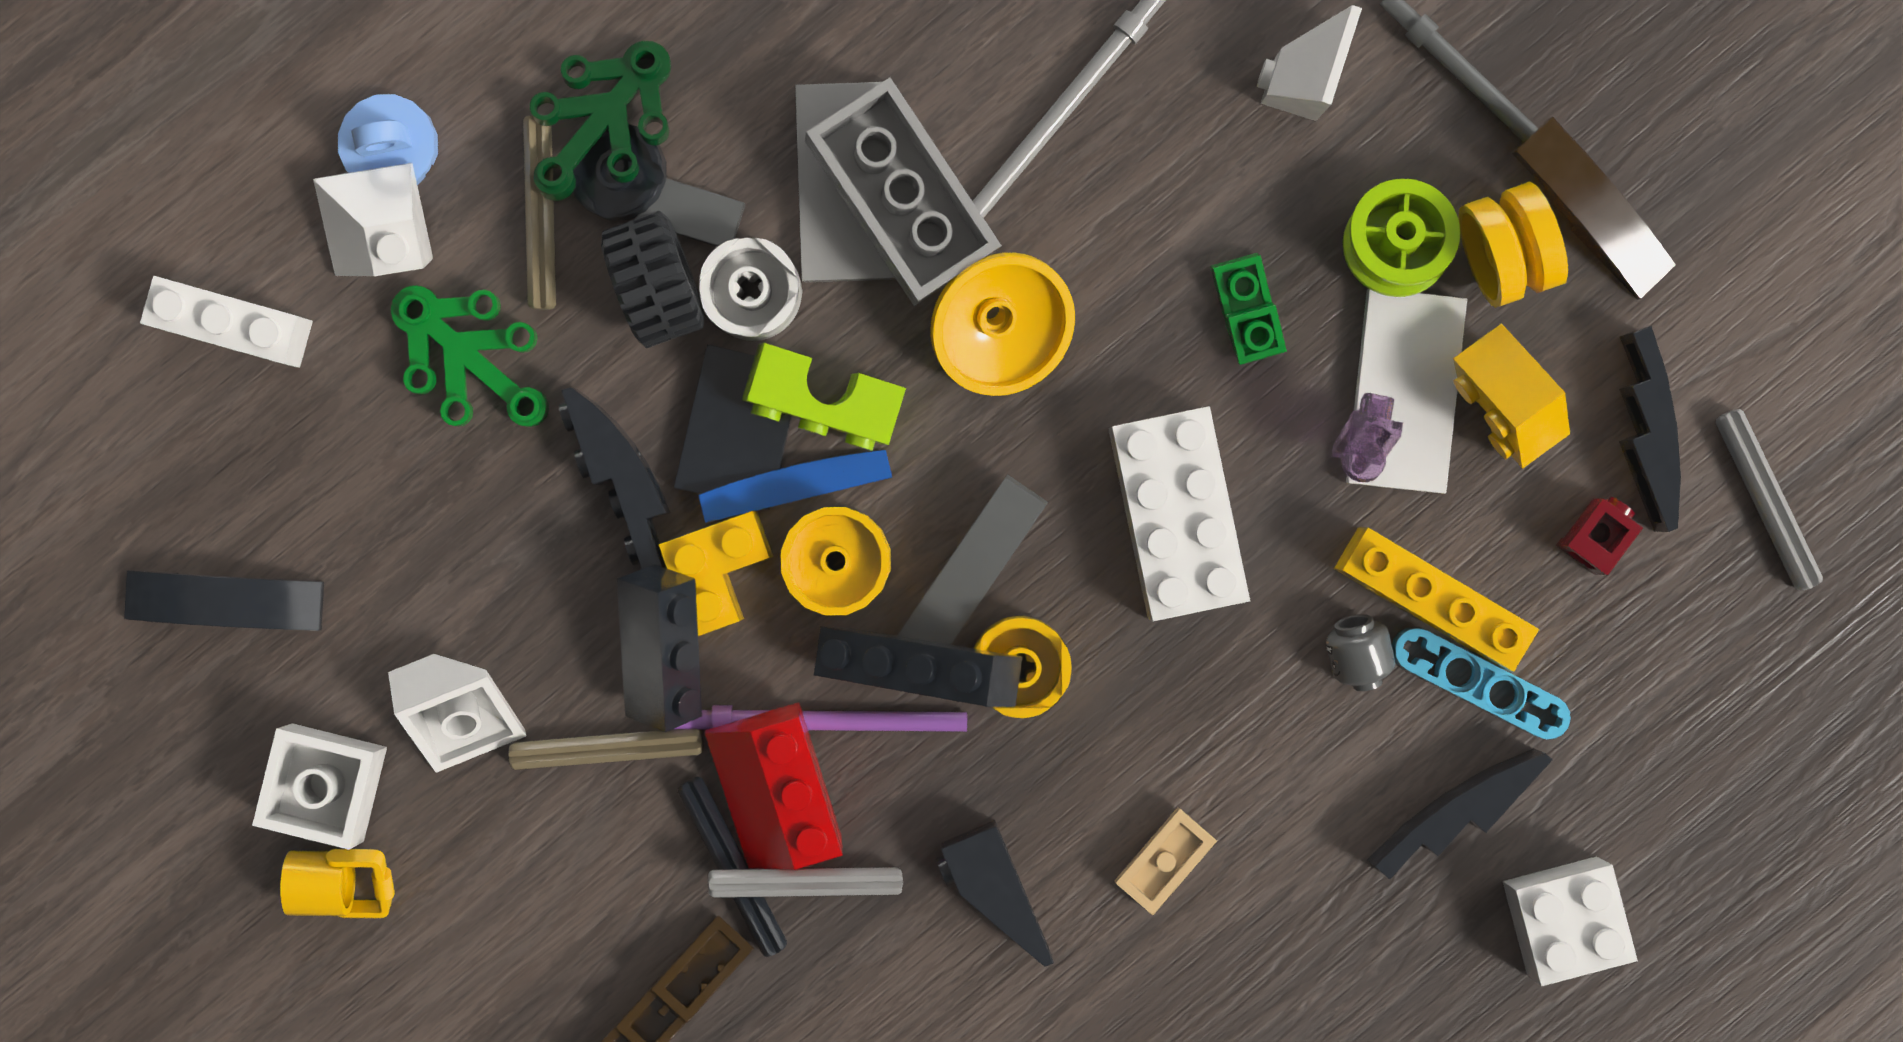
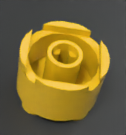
(1041, 645)

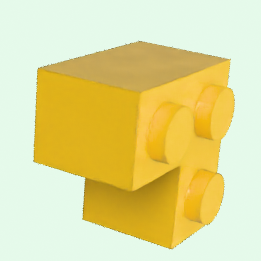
(1519, 396)
(709, 558)

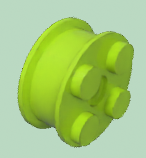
(1384, 259)

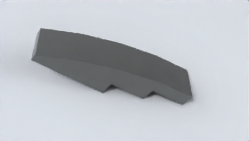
(975, 563)

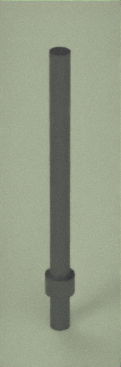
(1422, 31)

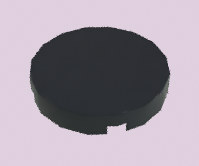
(614, 199)

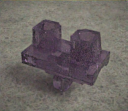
(1368, 438)

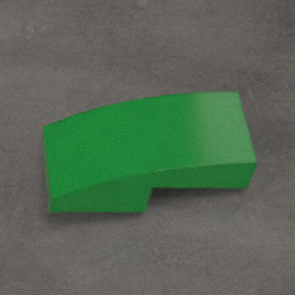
(1248, 308)

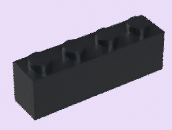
(918, 666)

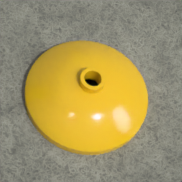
(1020, 341)

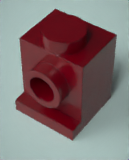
(1619, 535)

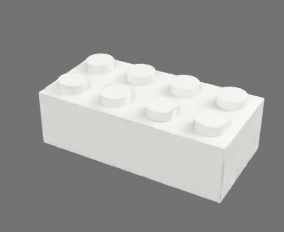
(1179, 514)

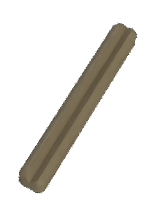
(539, 219)
(605, 748)

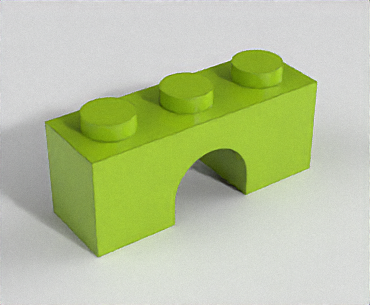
(780, 386)

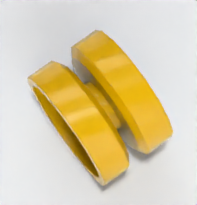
(1513, 244)
(806, 566)

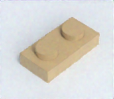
(1165, 861)

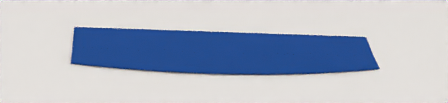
(794, 484)

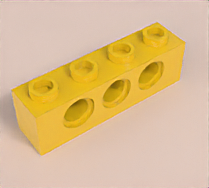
(1436, 599)

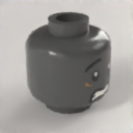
(1360, 652)

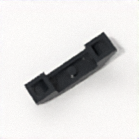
(224, 601)

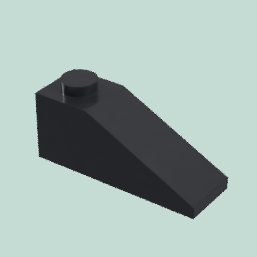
(990, 882)

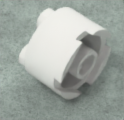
(750, 260)

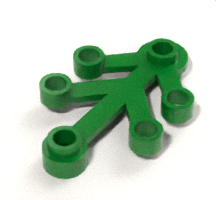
(462, 351)

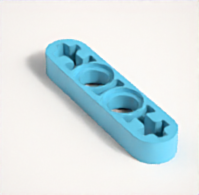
(1482, 679)

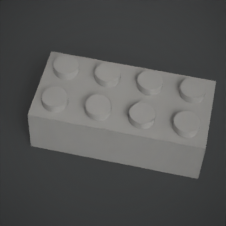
(901, 191)

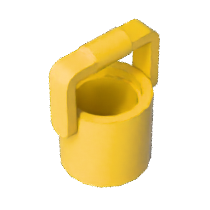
(325, 883)

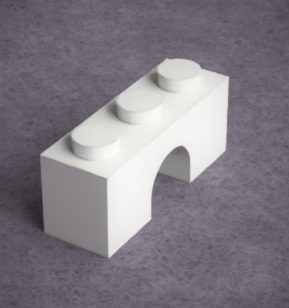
(226, 321)

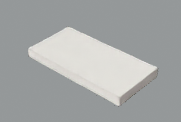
(1410, 357)

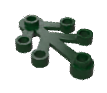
(605, 112)

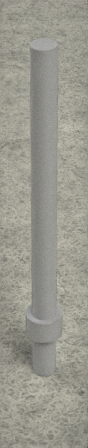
(1128, 30)

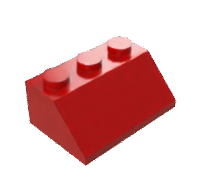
(775, 790)

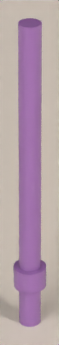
(845, 720)

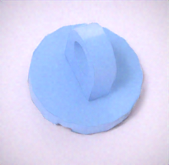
(387, 133)

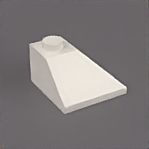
(1310, 67)
(374, 221)
(451, 710)

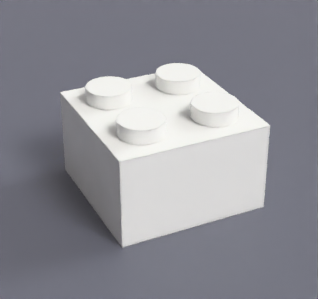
(319, 786)
(1570, 921)

